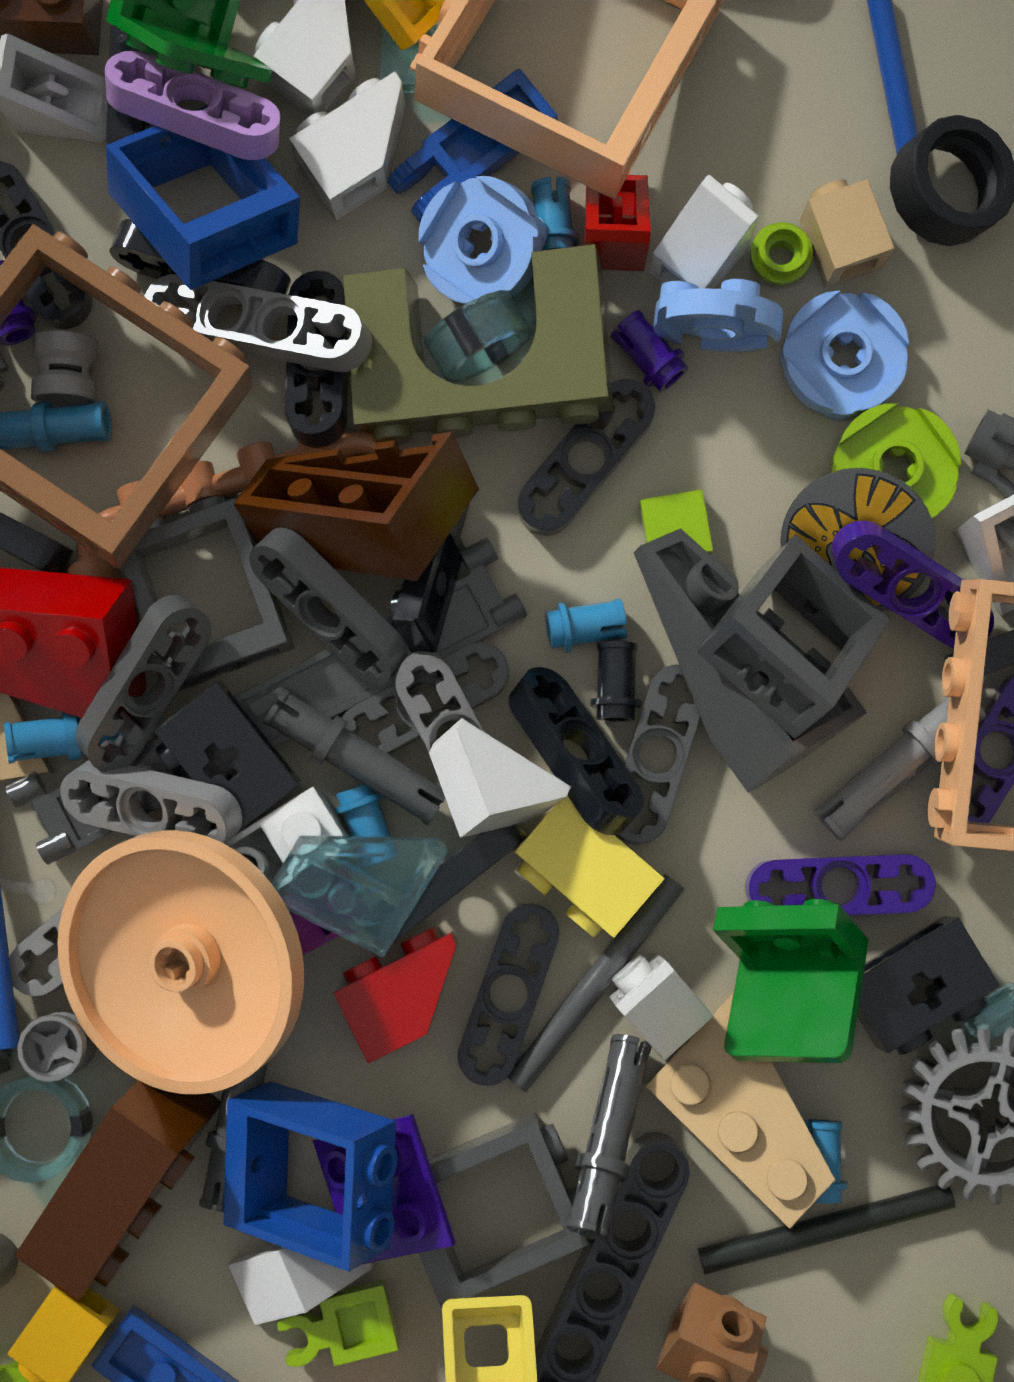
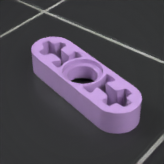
(232, 122)

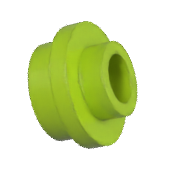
(787, 237)

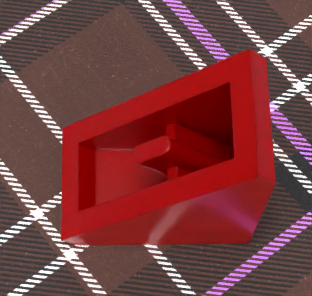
(620, 225)

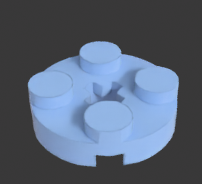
(479, 205)
(723, 318)
(845, 318)

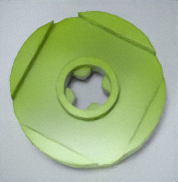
(906, 432)

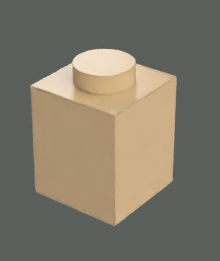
(846, 231)

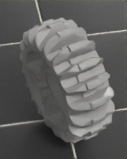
(959, 1102)

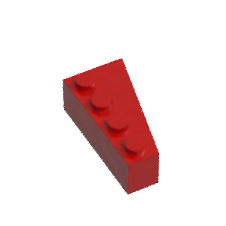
(63, 636)

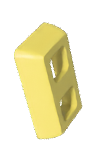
(509, 1312)

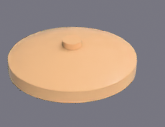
(180, 961)

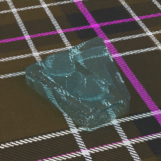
(358, 884)

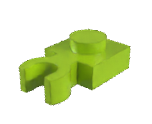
(353, 1323)
(961, 1354)

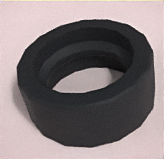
(983, 155)

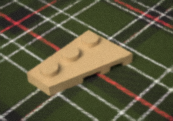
(745, 1120)

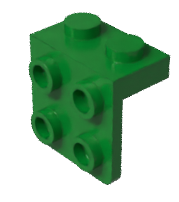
(188, 35)
(793, 981)

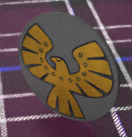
(861, 496)

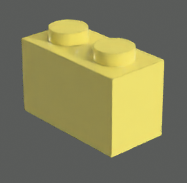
(589, 868)

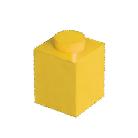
(62, 1336)

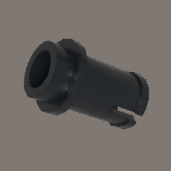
(616, 681)

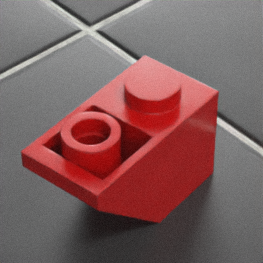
(397, 1000)

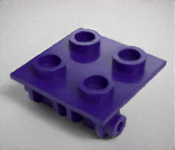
(416, 1201)

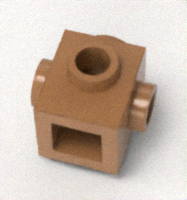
(713, 1340)

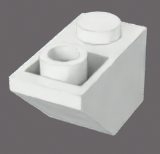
(310, 54)
(353, 146)
(706, 236)
(273, 836)
(658, 1003)

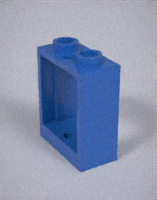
(219, 241)
(258, 1196)

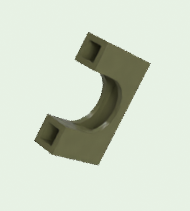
(559, 377)

